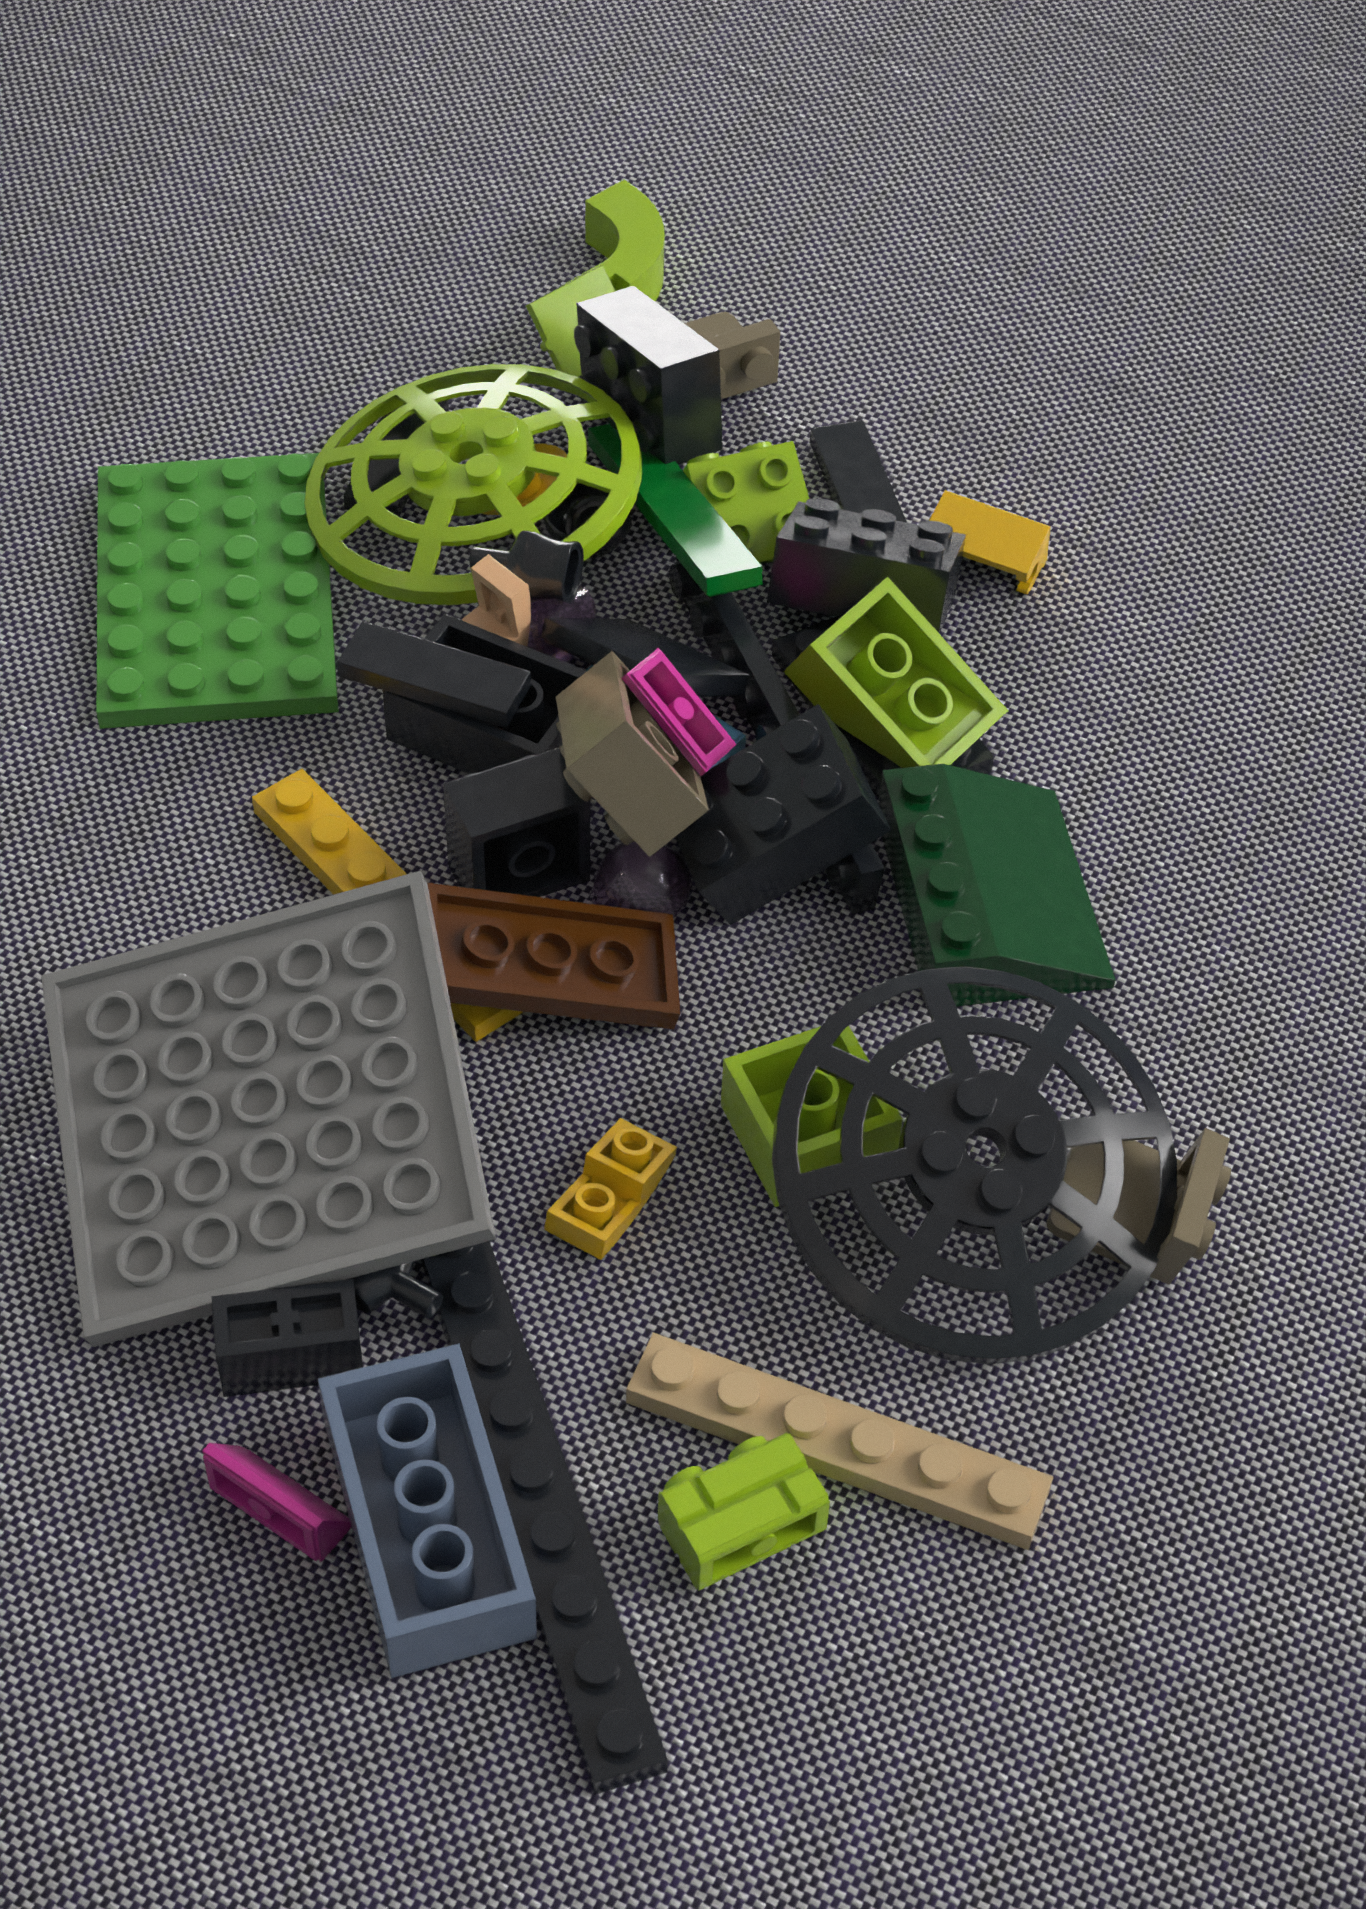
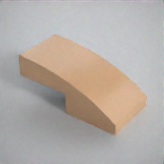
(502, 601)

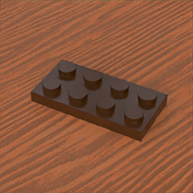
(557, 956)

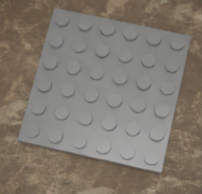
(262, 1108)

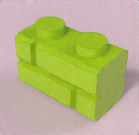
(741, 1509)

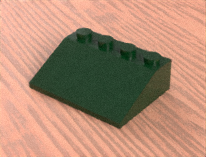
(990, 881)

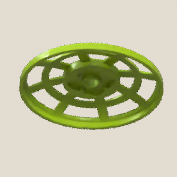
(497, 471)

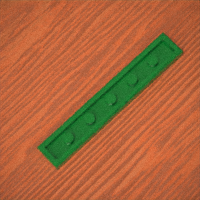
(684, 520)

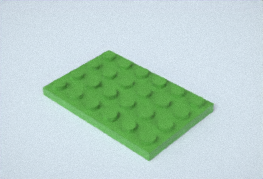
(211, 593)

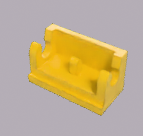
(997, 537)

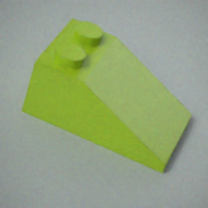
(896, 682)

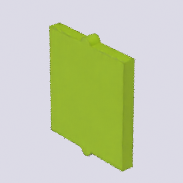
(557, 317)

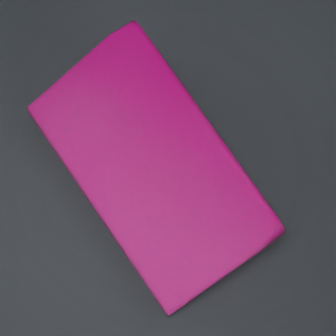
(679, 711)
(274, 1499)

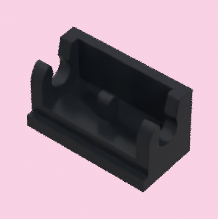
(285, 1336)

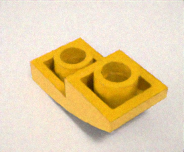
(612, 1189)

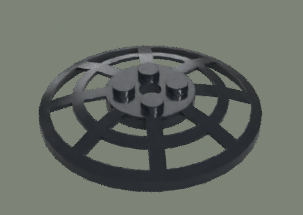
(958, 1189)

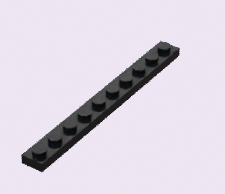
(566, 1576)

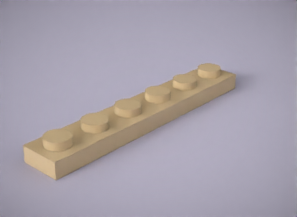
(842, 1440)

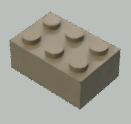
(626, 759)

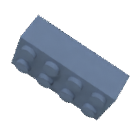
(427, 1510)

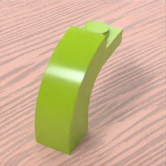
(630, 235)

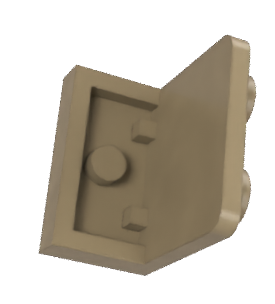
(746, 353)
(1199, 1184)

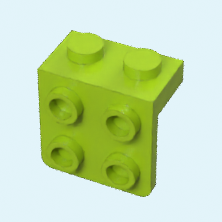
(752, 491)

